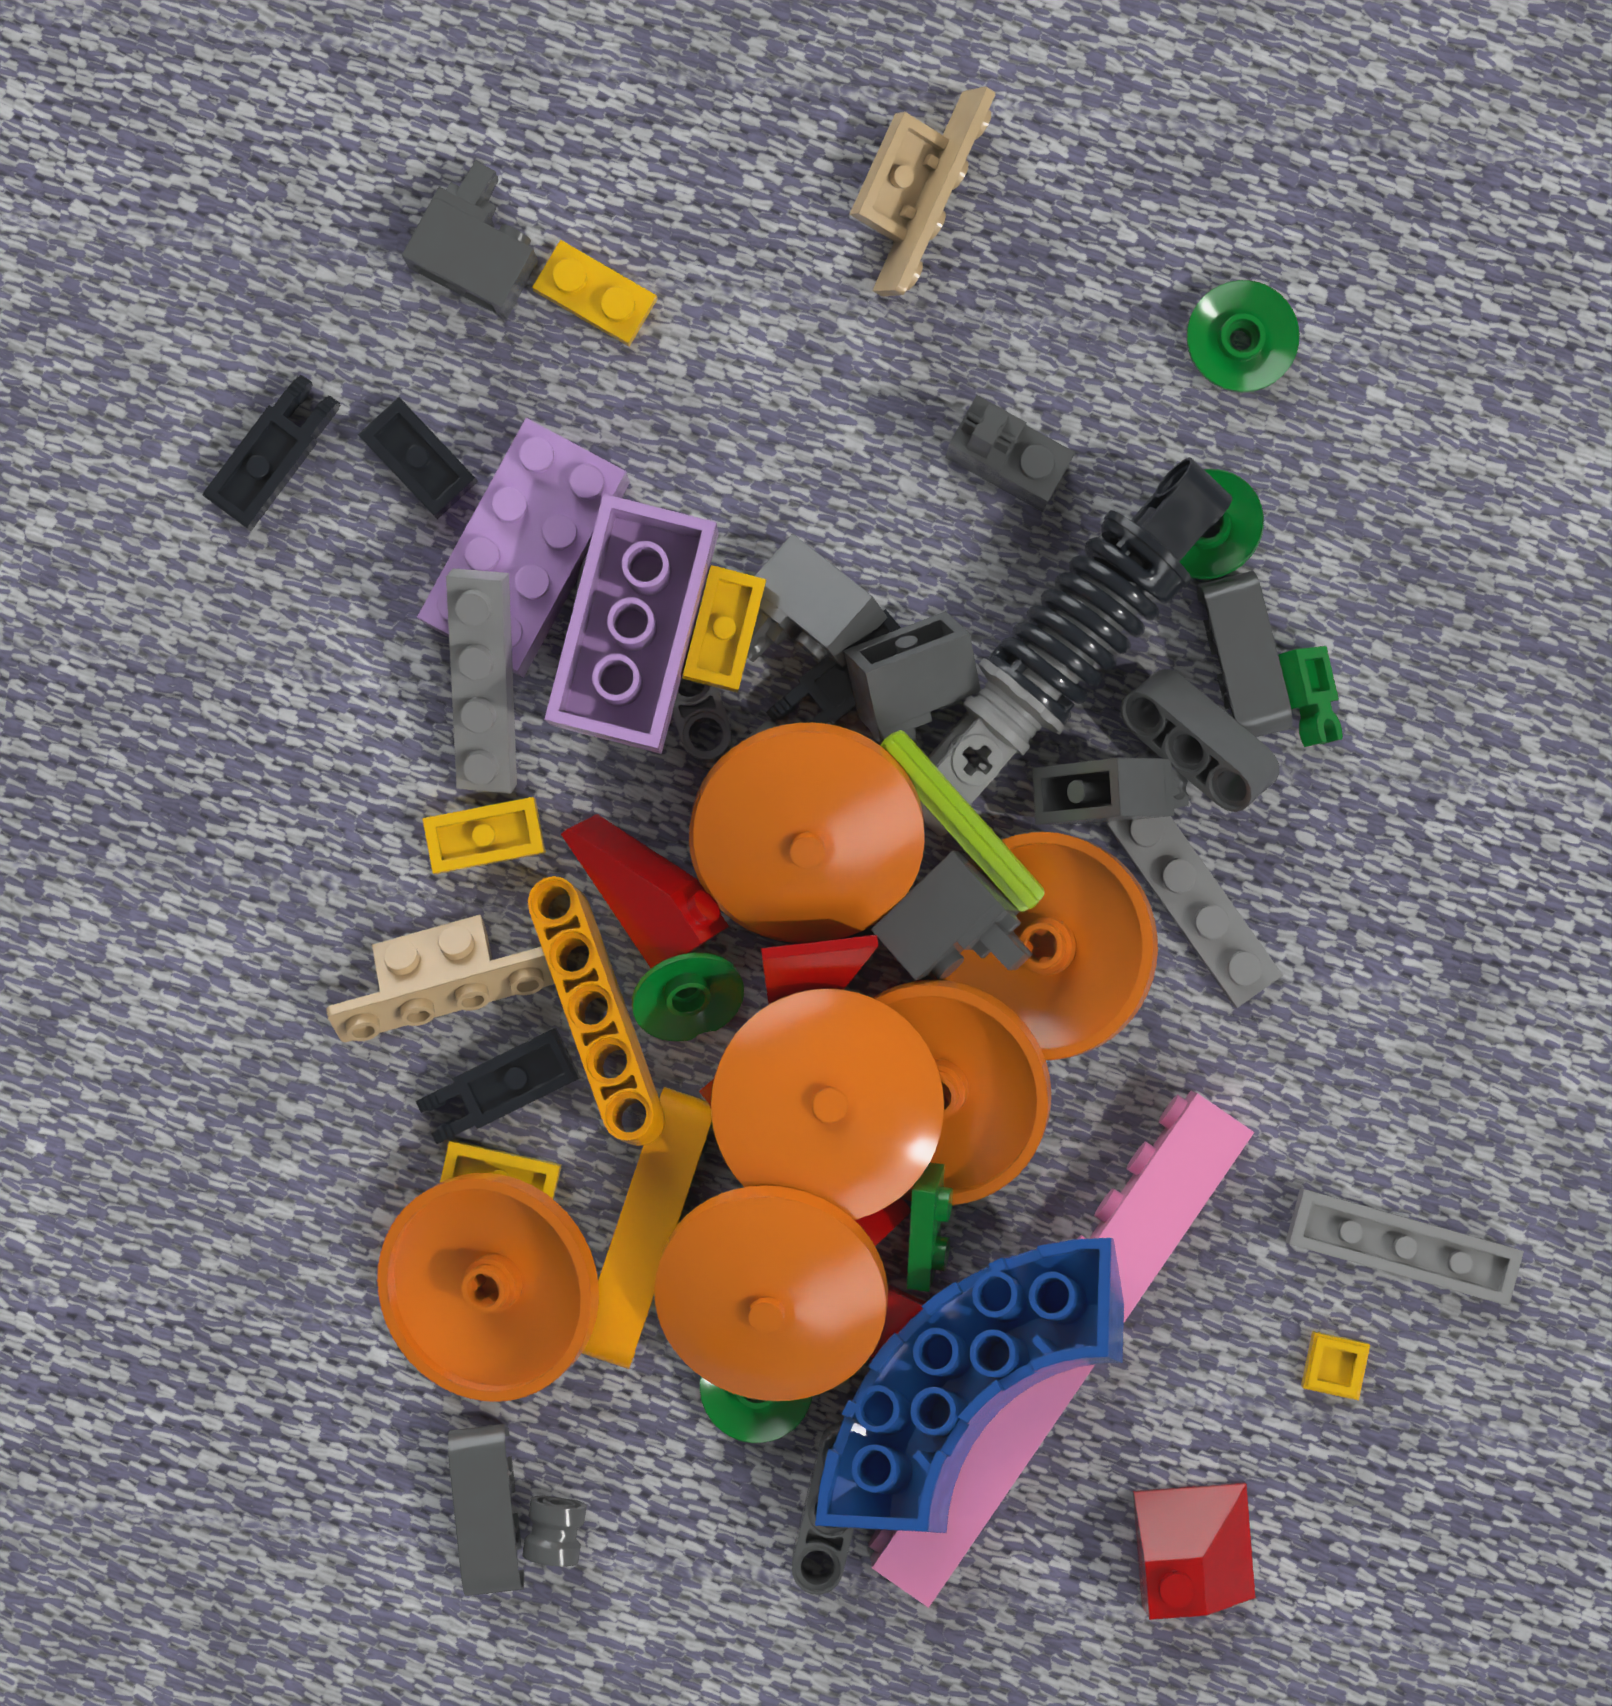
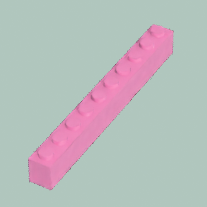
(1147, 1224)

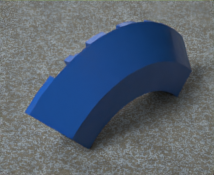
(954, 1373)

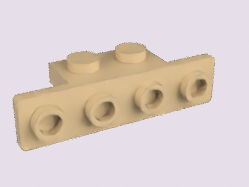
(913, 182)
(435, 976)

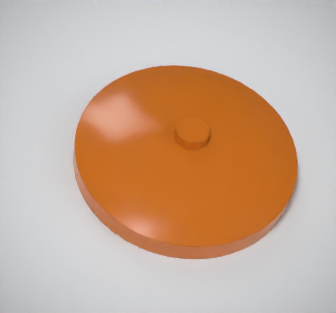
(808, 832)
(1088, 945)
(990, 1082)
(829, 1100)
(488, 1287)
(771, 1293)

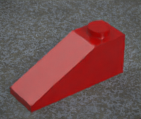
(650, 896)

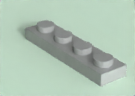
(482, 680)
(1197, 906)
(1404, 1246)

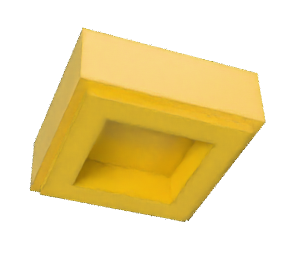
(1335, 1365)

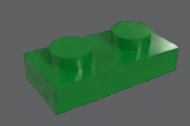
(927, 1247)

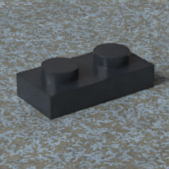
(418, 458)

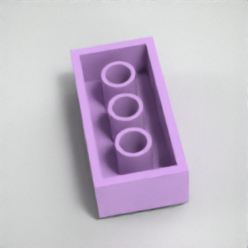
(534, 527)
(632, 623)

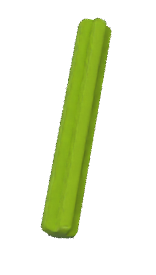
(965, 824)

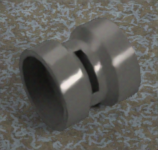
(554, 1531)

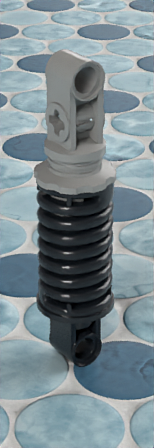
(1078, 621)

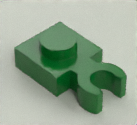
(1312, 690)

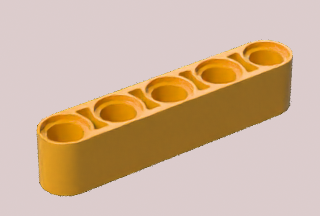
(576, 991)
(645, 1225)

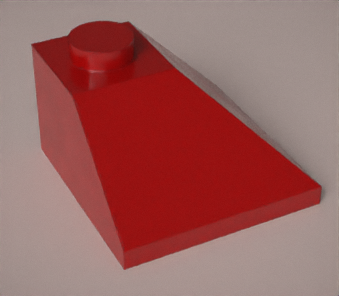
(814, 965)
(1193, 1549)

